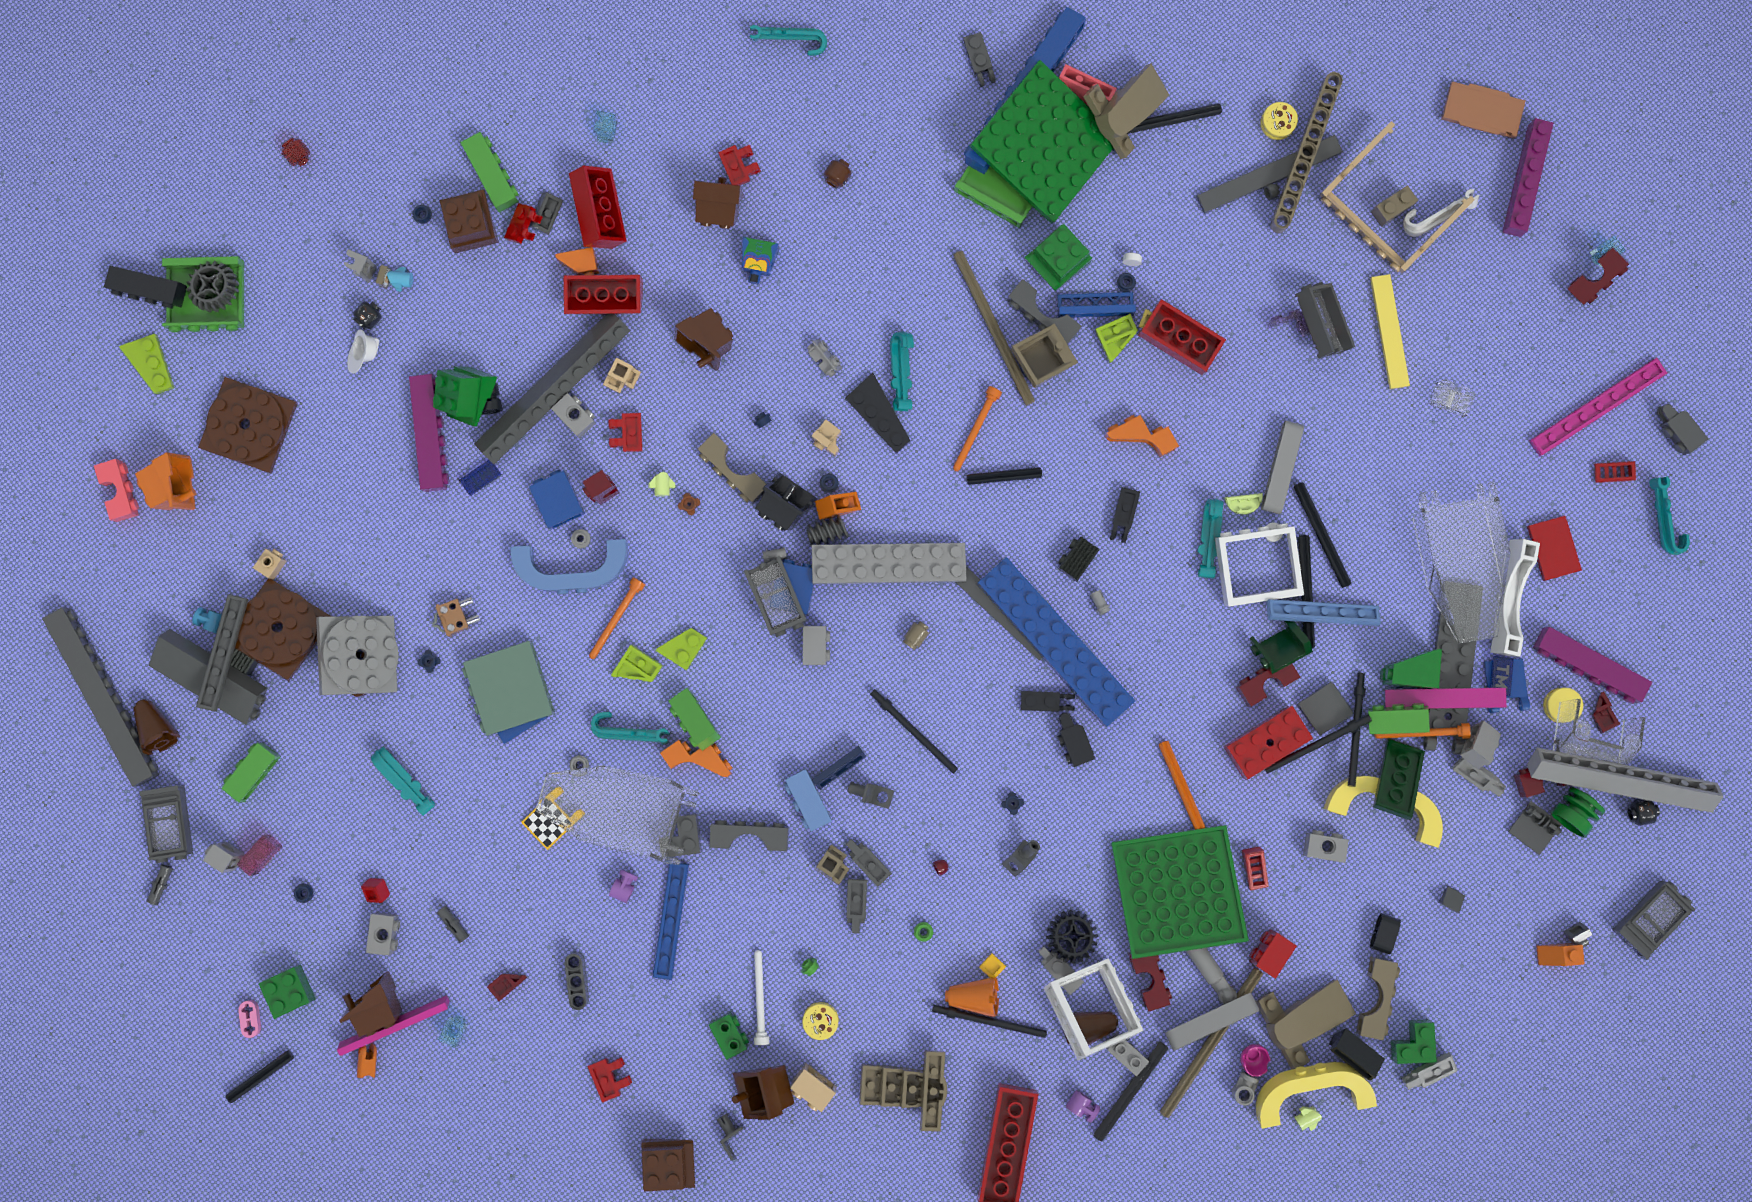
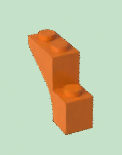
(1136, 431)
(708, 758)

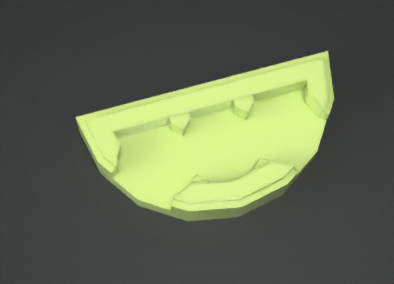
(1244, 504)

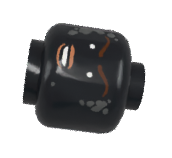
(367, 315)
(1643, 812)

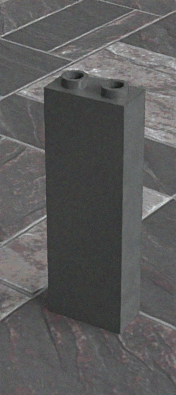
(187, 666)

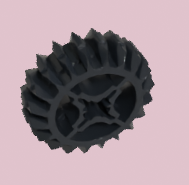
(1071, 929)

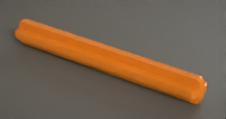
(1181, 785)

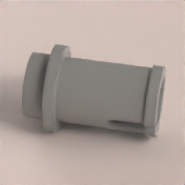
(772, 554)
(1100, 602)

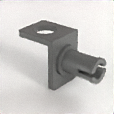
(870, 793)
(1022, 856)
(730, 1131)

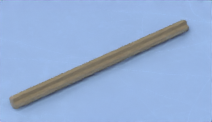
(994, 328)
(1205, 1052)

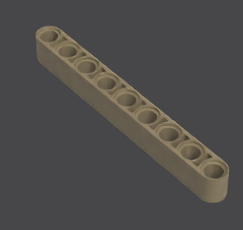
(1310, 144)

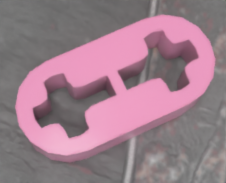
(245, 1019)

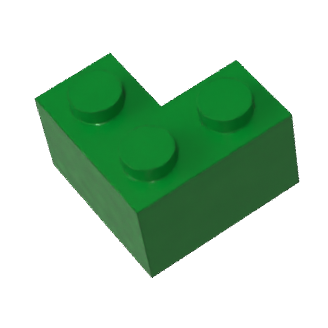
(1420, 1047)

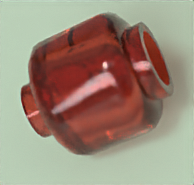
(295, 152)

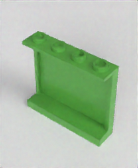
(993, 194)
(192, 317)

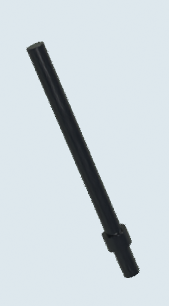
(1359, 693)
(886, 704)
(1351, 726)
(951, 1012)

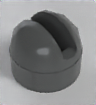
(1271, 191)

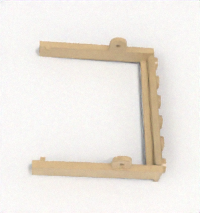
(1369, 236)

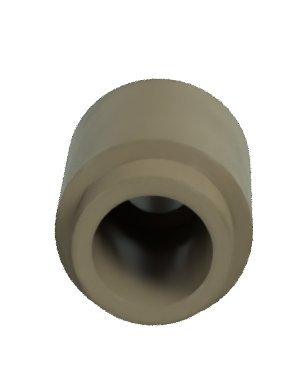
(916, 635)

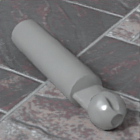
(1212, 974)

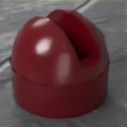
(940, 867)

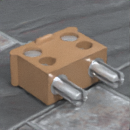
(451, 618)

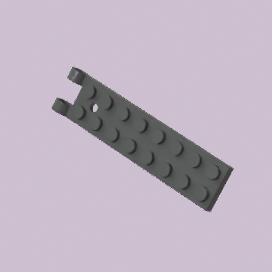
(1455, 673)

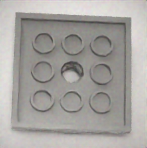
(337, 661)

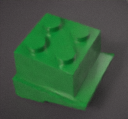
(1059, 257)
(463, 393)

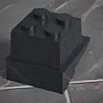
(784, 502)

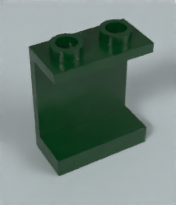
(1282, 647)

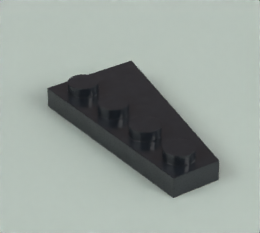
(877, 411)

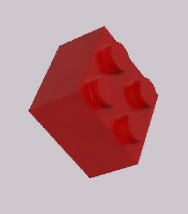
(1272, 953)

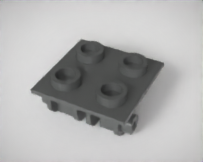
(1535, 828)

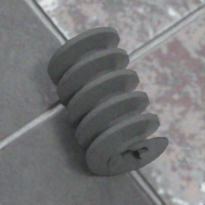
(826, 531)

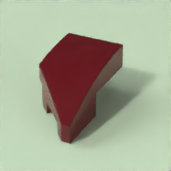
(1603, 714)
(505, 984)

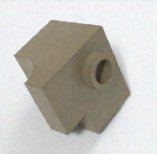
(832, 865)

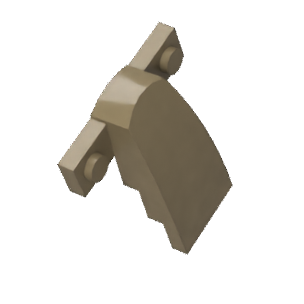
(1127, 107)
(1304, 1019)
(908, 1088)

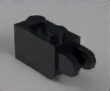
(1075, 741)

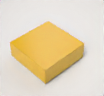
(992, 966)

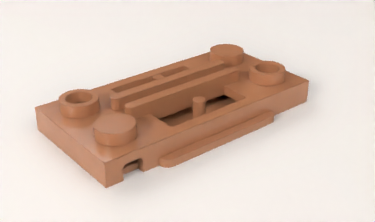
(1483, 109)

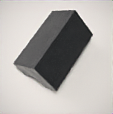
(1356, 1053)

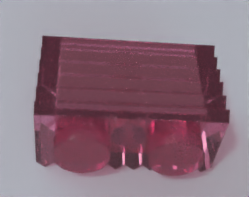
(259, 855)

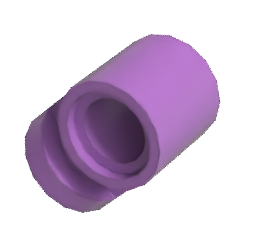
(622, 888)
(1080, 1105)

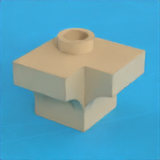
(621, 375)
(826, 437)

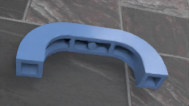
(615, 562)

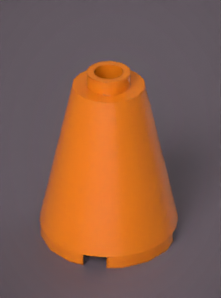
(975, 996)

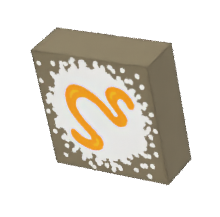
(382, 279)

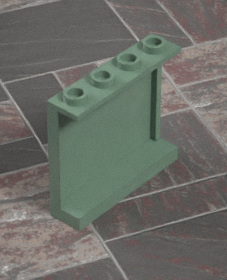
(508, 688)

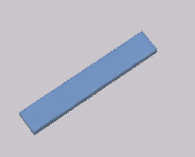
(1323, 612)

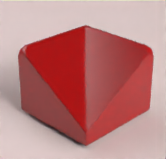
(375, 890)

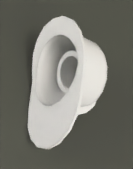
(362, 350)

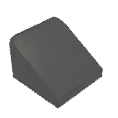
(1452, 899)

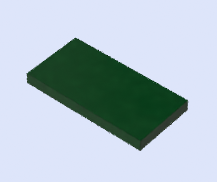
(1399, 779)

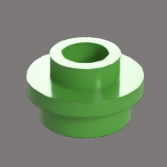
(918, 927)
(809, 966)

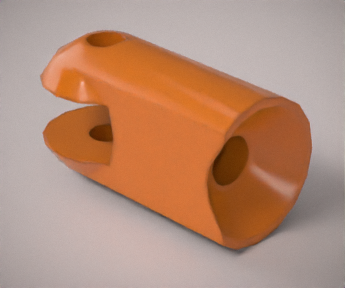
(366, 1061)

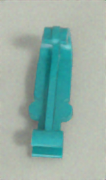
(809, 34)
(900, 369)
(1664, 518)
(1210, 530)
(626, 733)
(401, 780)

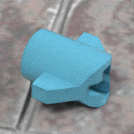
(400, 278)

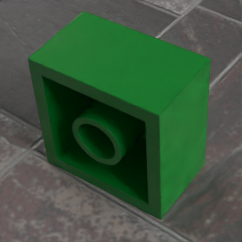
(287, 991)

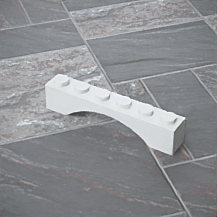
(1522, 560)

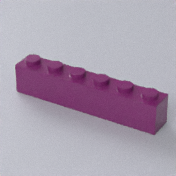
(1527, 177)
(428, 434)
(1592, 665)

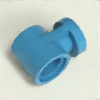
(209, 620)

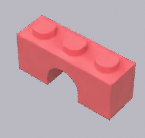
(123, 504)

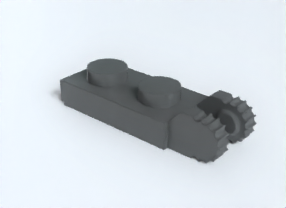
(979, 57)

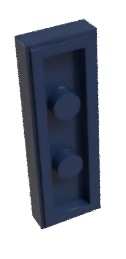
(838, 768)

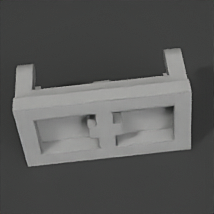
(362, 267)

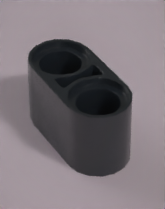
(1385, 933)

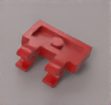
(734, 165)
(520, 222)
(631, 432)
(604, 1078)

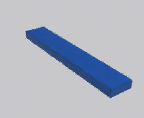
(670, 921)

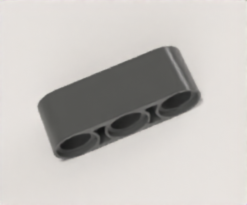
(574, 990)

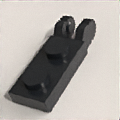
(1124, 512)
(1044, 701)

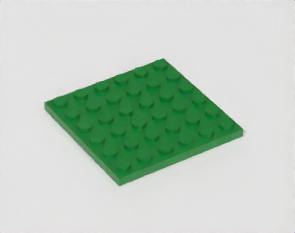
(1043, 142)
(1179, 892)

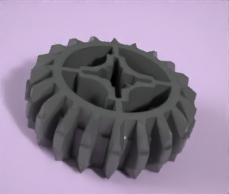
(223, 282)

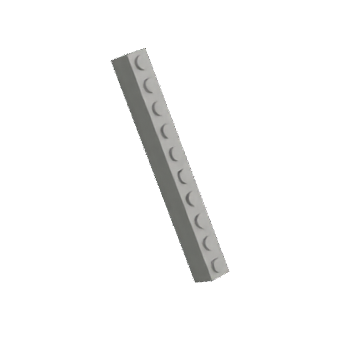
(1624, 780)

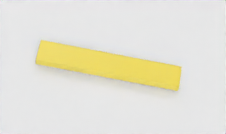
(1389, 331)

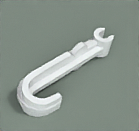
(1438, 218)

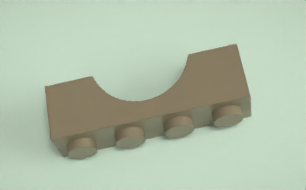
(715, 452)
(1374, 1022)

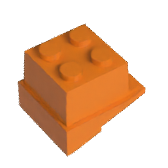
(168, 482)

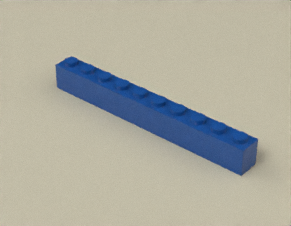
(1051, 52)

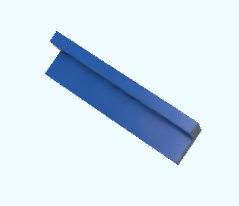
(1096, 310)

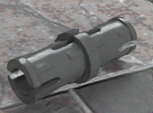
(159, 884)
(452, 924)

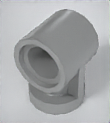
(1248, 1083)

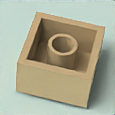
(813, 1088)

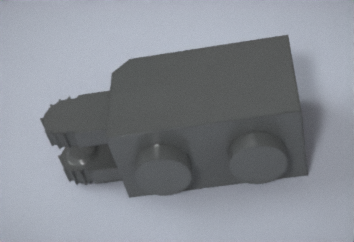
(1681, 429)

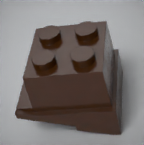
(717, 203)
(468, 221)
(704, 337)
(375, 1008)
(763, 1092)
(667, 1164)

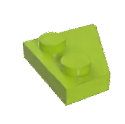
(1116, 335)
(683, 648)
(637, 665)

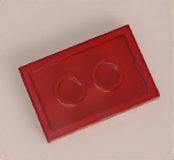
(1556, 549)

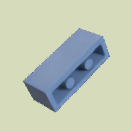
(807, 800)

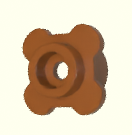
(686, 499)

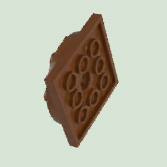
(262, 440)
(282, 650)

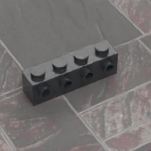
(145, 286)

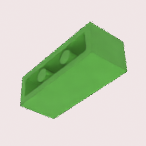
(693, 719)
(1399, 719)
(250, 772)

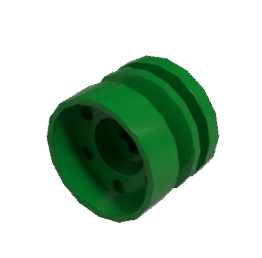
(1579, 809)

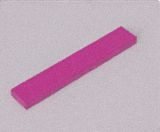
(1448, 697)
(404, 1021)

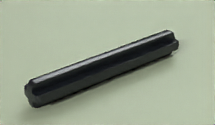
(1007, 475)
(260, 1076)

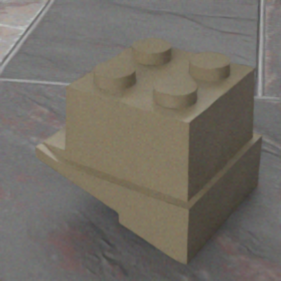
(1043, 355)

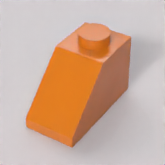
(580, 261)
(837, 505)
(1560, 954)

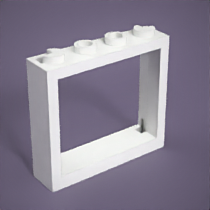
(1246, 534)
(1068, 1021)

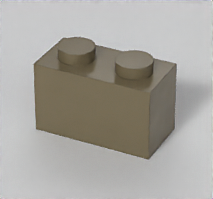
(1394, 206)

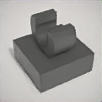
(1578, 934)

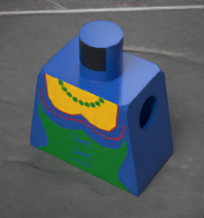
(758, 258)

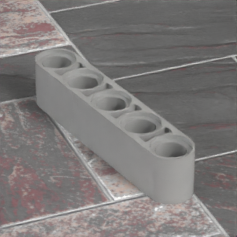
(1282, 467)
(1212, 1021)

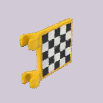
(543, 829)

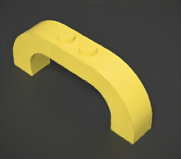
(1430, 820)
(1308, 1079)

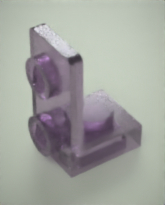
(1293, 315)

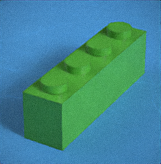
(488, 169)

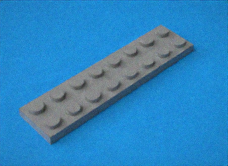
(888, 563)

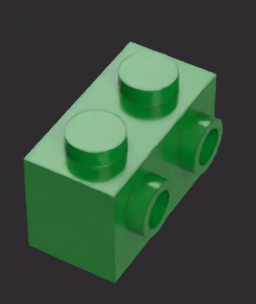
(729, 1035)

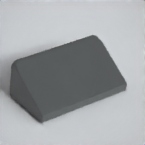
(548, 208)

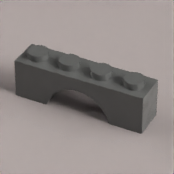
(1024, 299)
(773, 836)

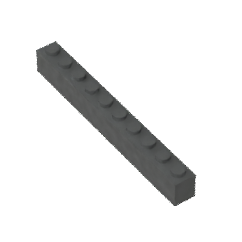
(552, 387)
(100, 695)

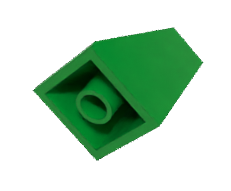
(1414, 671)

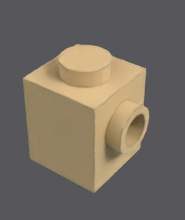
(270, 563)

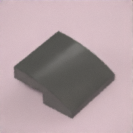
(1326, 708)

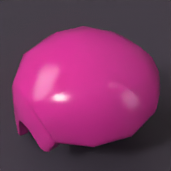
(1255, 1060)

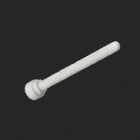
(761, 1036)

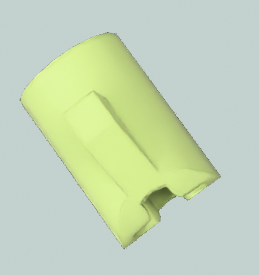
(662, 484)
(1308, 1118)

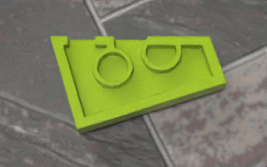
(150, 362)

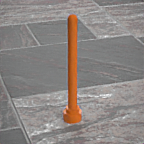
(992, 395)
(635, 586)
(1461, 730)

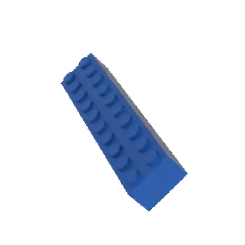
(1056, 642)

